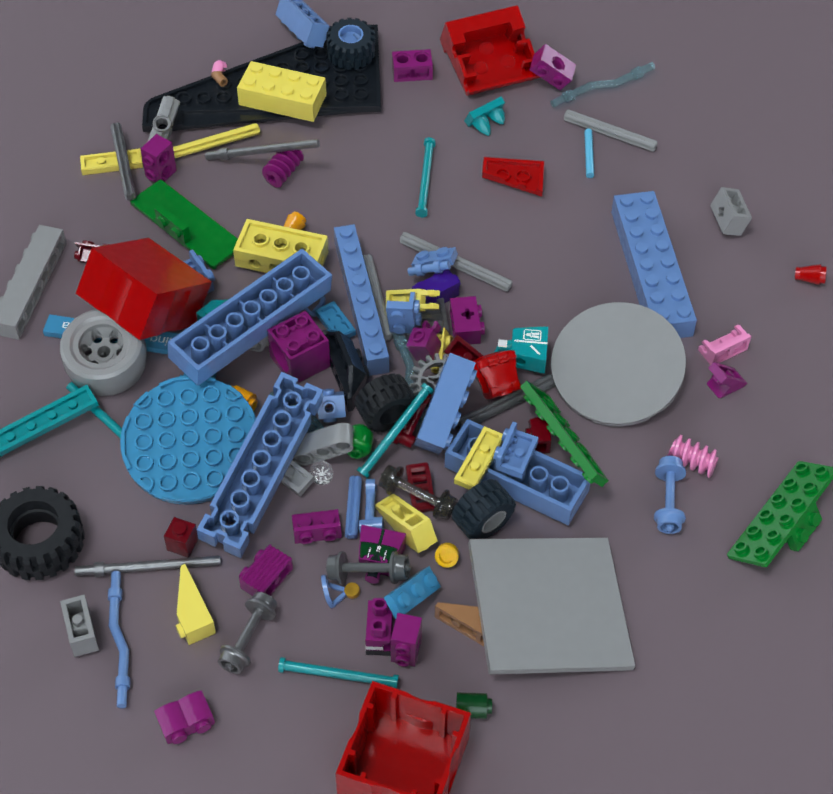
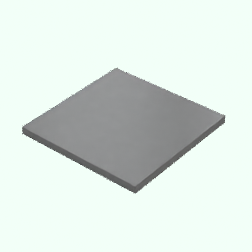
(549, 605)

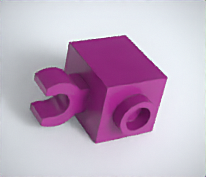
(424, 341)

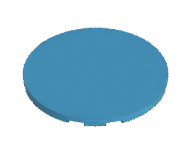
(185, 438)

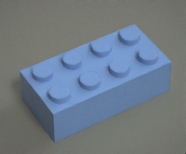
(446, 400)

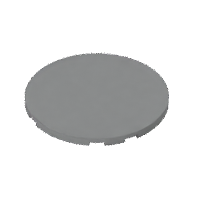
(618, 364)

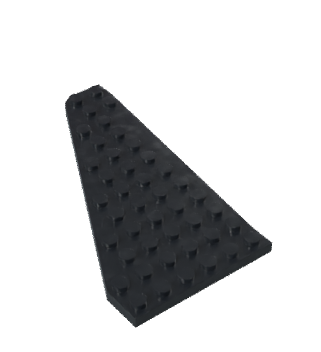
(210, 105)

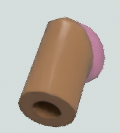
(218, 68)

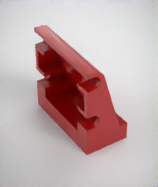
(489, 50)

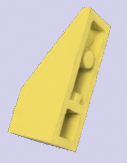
(408, 520)
(192, 613)

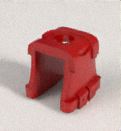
(497, 374)

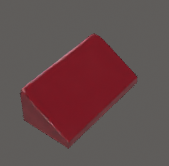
(463, 349)

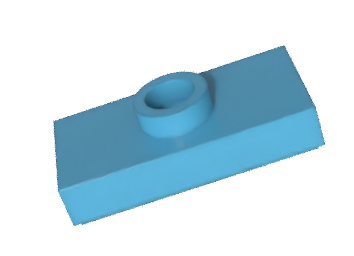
(334, 319)

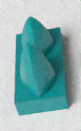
(479, 116)

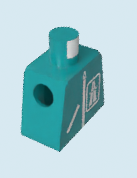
(529, 346)

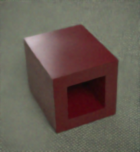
(181, 537)

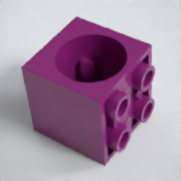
(299, 347)

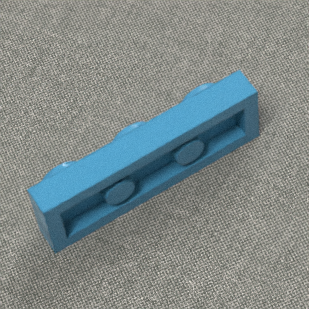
(412, 592)

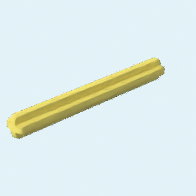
(216, 140)

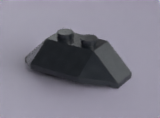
(346, 366)

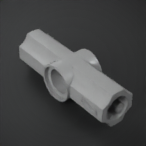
(165, 115)

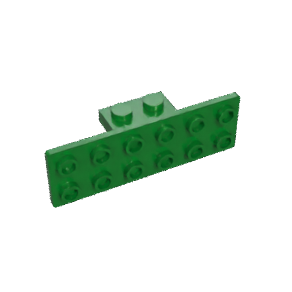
(186, 223)
(786, 516)

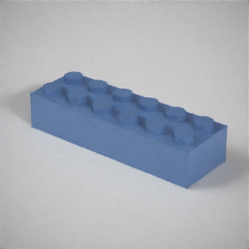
(545, 486)

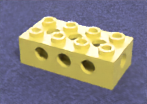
(266, 245)

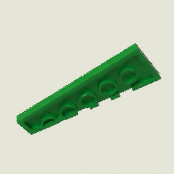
(559, 426)

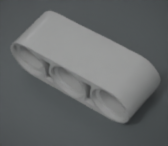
(325, 444)

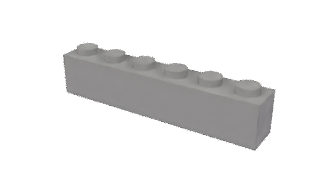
(30, 280)

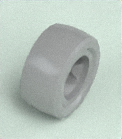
(102, 369)

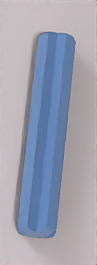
(353, 507)

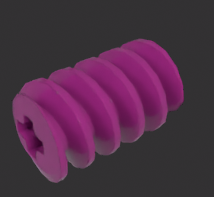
(281, 167)

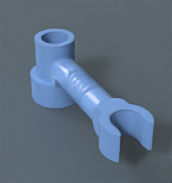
(370, 520)

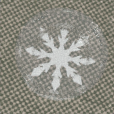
(322, 472)

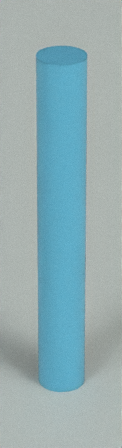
(589, 153)

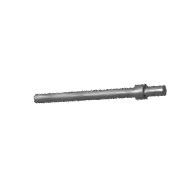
(227, 153)
(100, 568)

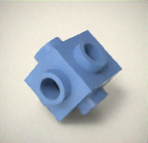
(337, 410)

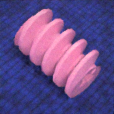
(694, 456)

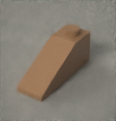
(461, 618)

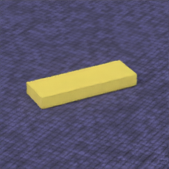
(108, 162)
(478, 458)

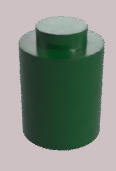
(475, 703)

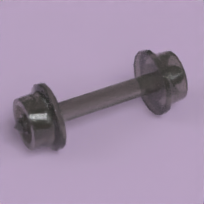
(391, 479)

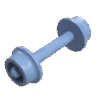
(670, 519)

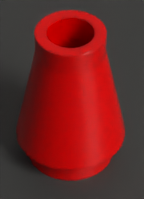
(813, 274)

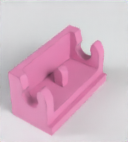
(725, 346)

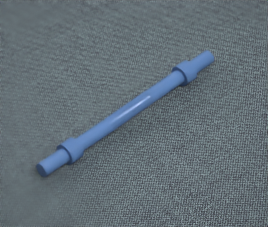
(122, 681)

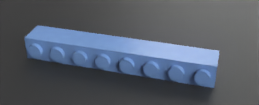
(361, 300)

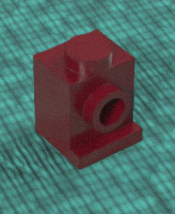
(538, 428)

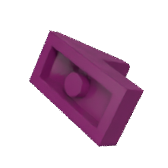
(724, 380)

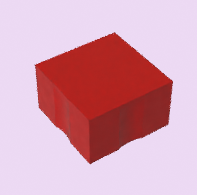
(143, 287)
(403, 745)

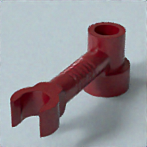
(406, 435)

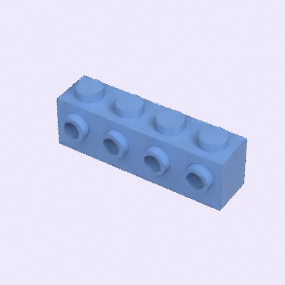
(303, 22)

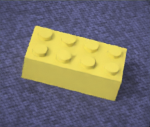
(281, 91)

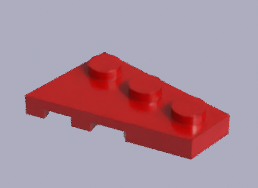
(516, 173)

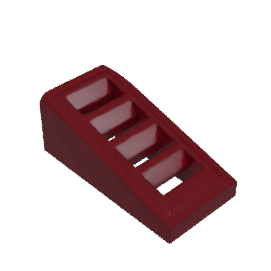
(420, 473)

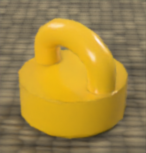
(447, 555)

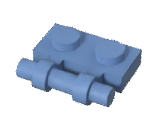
(433, 261)

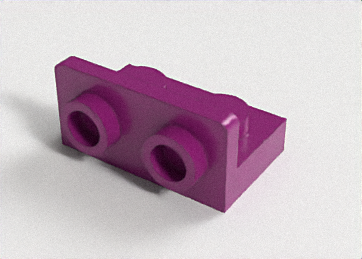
(316, 526)

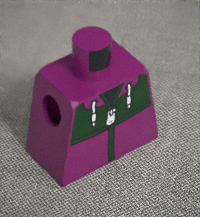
(377, 546)

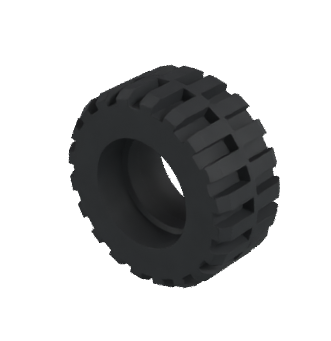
(53, 553)

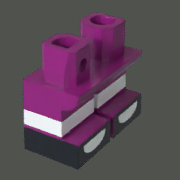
(378, 628)

